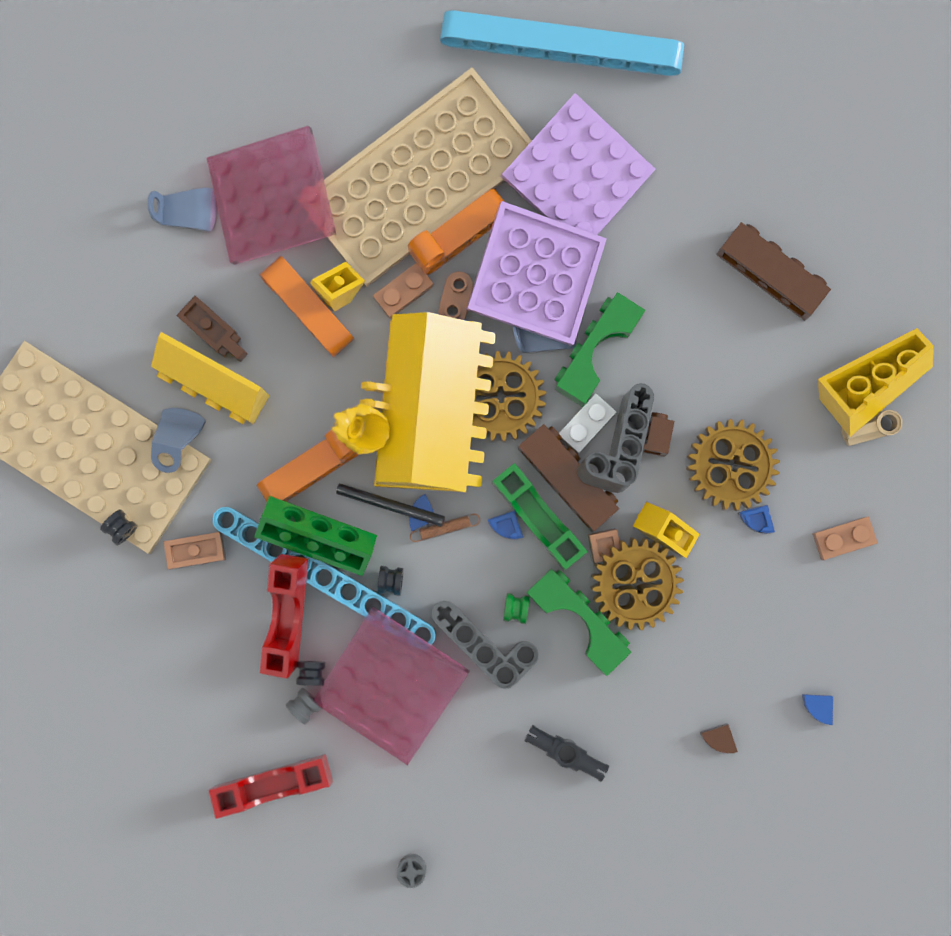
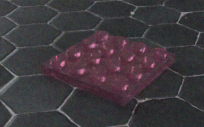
(271, 195)
(390, 685)

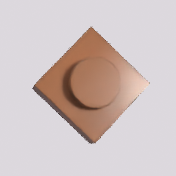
(600, 543)

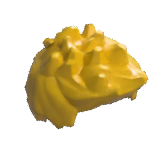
(361, 428)

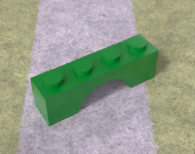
(618, 320)
(539, 517)
(604, 646)

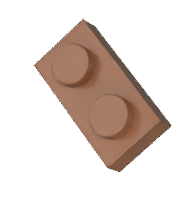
(403, 290)
(845, 538)
(194, 550)

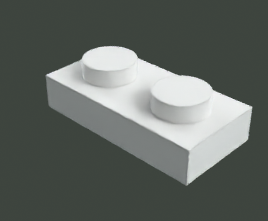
(587, 423)

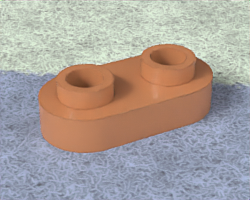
(456, 297)

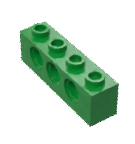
(316, 536)

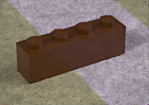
(774, 271)
(559, 470)

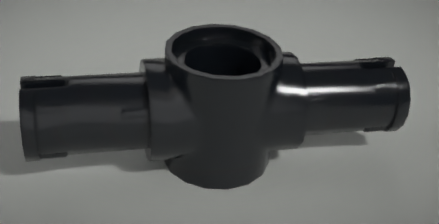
(579, 761)

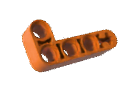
(456, 234)
(306, 306)
(306, 469)

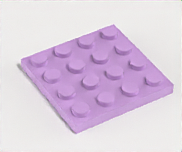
(578, 169)
(536, 273)

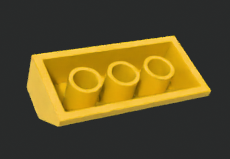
(209, 379)

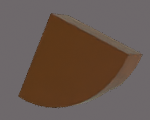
(720, 739)

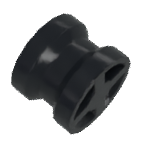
(118, 527)
(390, 580)
(310, 673)

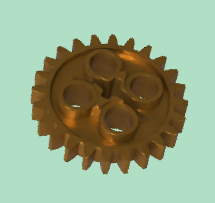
(503, 422)
(736, 440)
(636, 558)

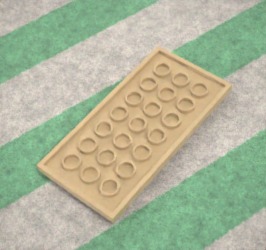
(421, 174)
(89, 447)

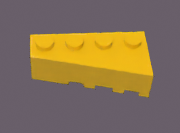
(875, 379)

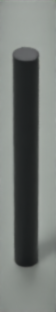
(390, 505)

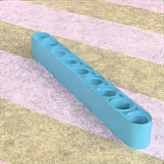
(562, 43)
(339, 579)

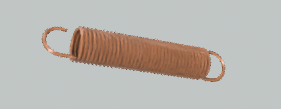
(448, 527)

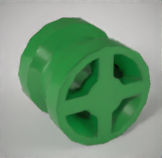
(516, 608)

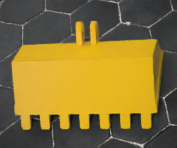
(431, 402)

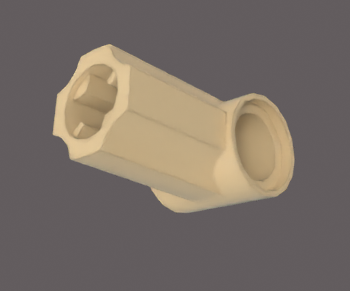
(873, 429)

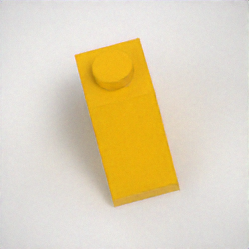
(338, 286)
(666, 529)

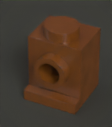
(658, 435)

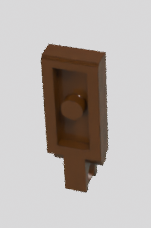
(211, 328)

